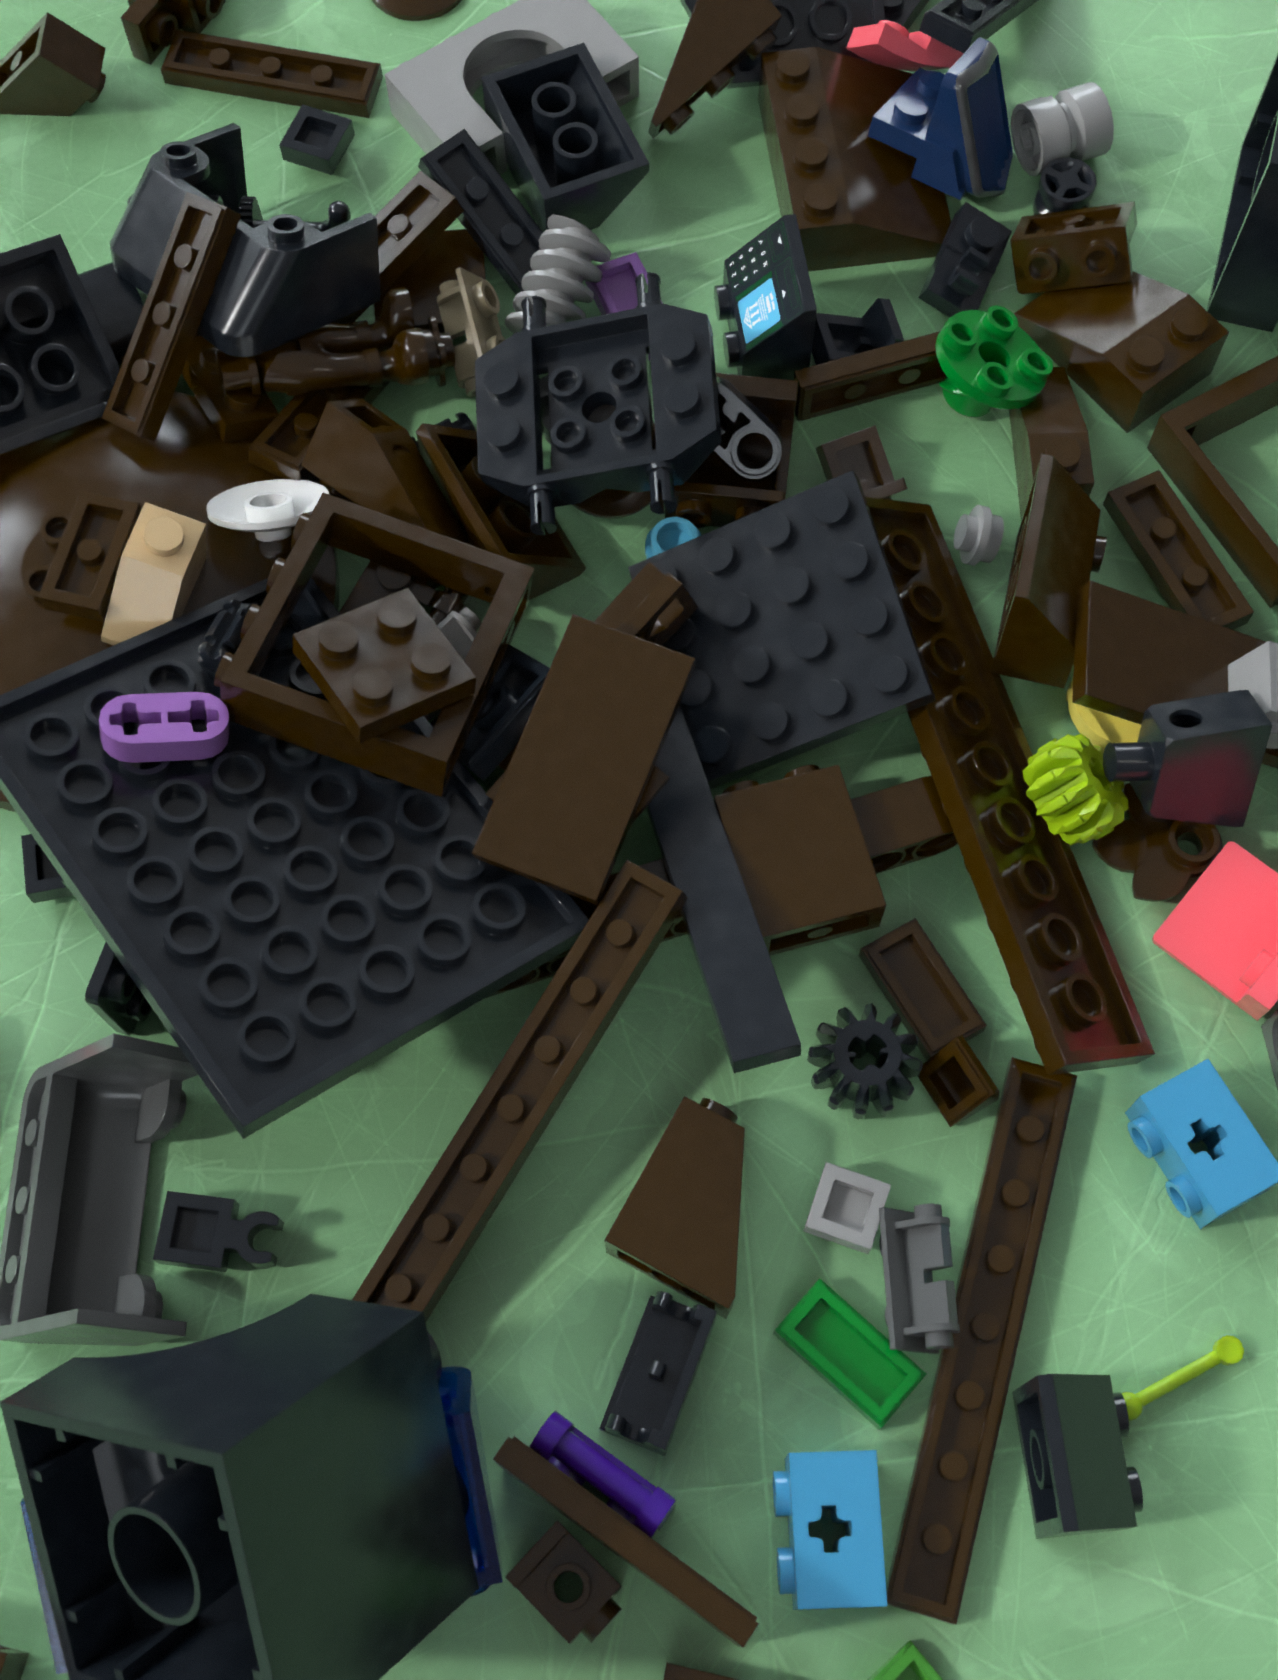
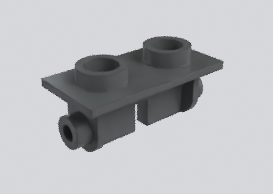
(917, 1310)

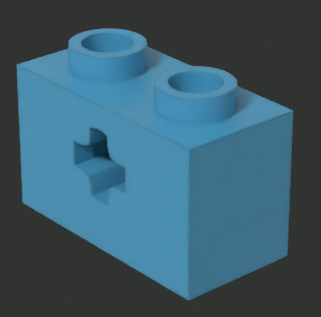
(1197, 1109)
(856, 1568)

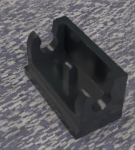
(658, 1372)

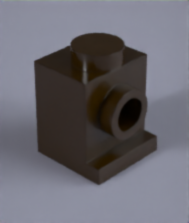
(536, 1579)

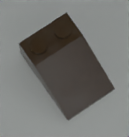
(1126, 343)

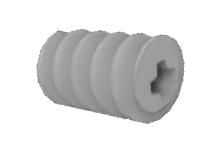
(560, 272)

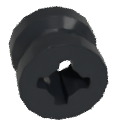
(1063, 179)

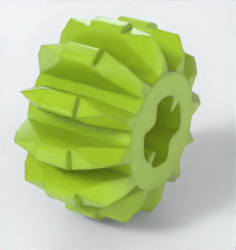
(1072, 790)

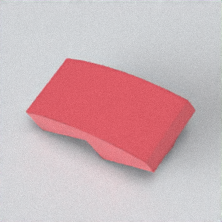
(896, 48)

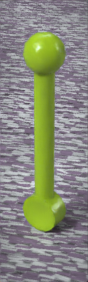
(1226, 1351)

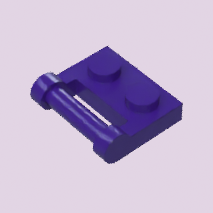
(587, 1461)

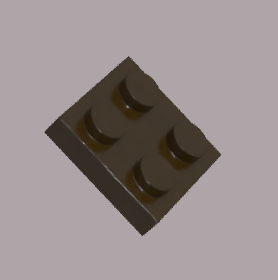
(383, 665)

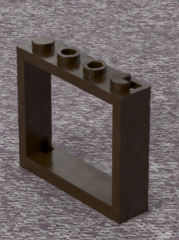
(1178, 452)
(410, 549)

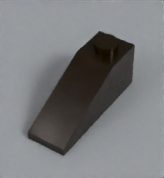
(1052, 428)

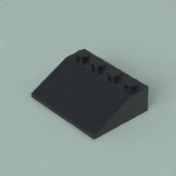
(51, 347)

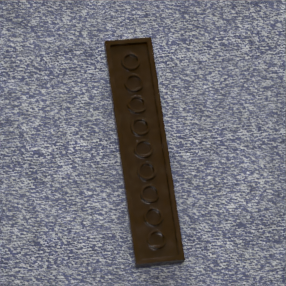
(1019, 869)

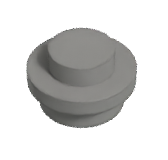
(978, 535)

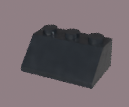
(564, 137)

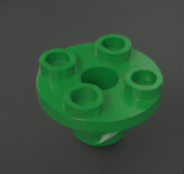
(989, 362)

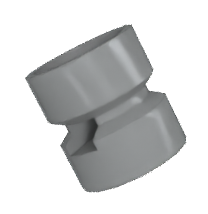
(1070, 125)

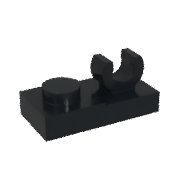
(965, 262)

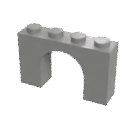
(436, 88)

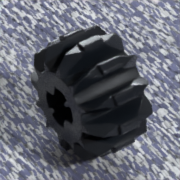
(877, 1081)

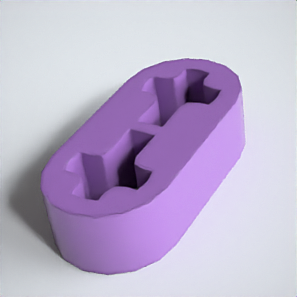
(164, 727)

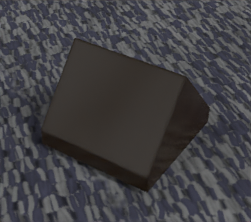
(958, 1082)

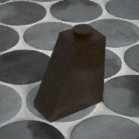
(687, 1207)

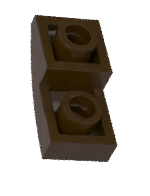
(153, 23)

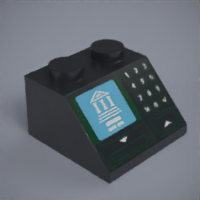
(768, 304)

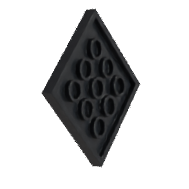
(791, 631)

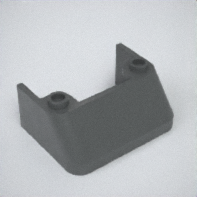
(83, 1193)

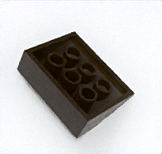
(844, 187)

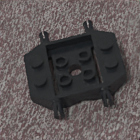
(592, 366)

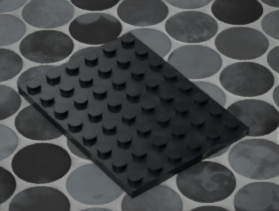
(269, 894)

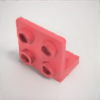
(1229, 930)

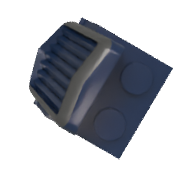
(953, 125)

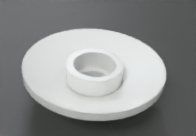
(265, 507)

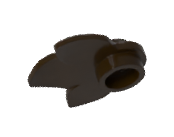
(1152, 851)

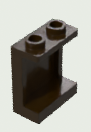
(715, 490)
(802, 857)

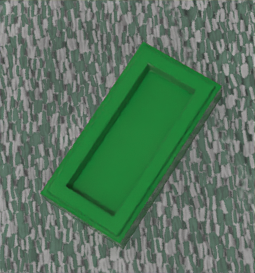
(849, 1354)

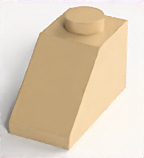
(154, 573)

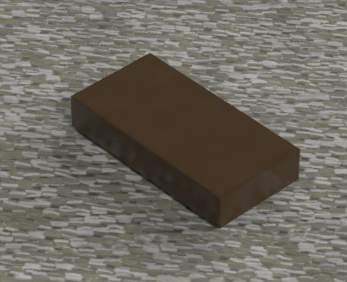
(921, 988)

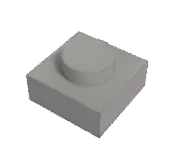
(847, 1208)

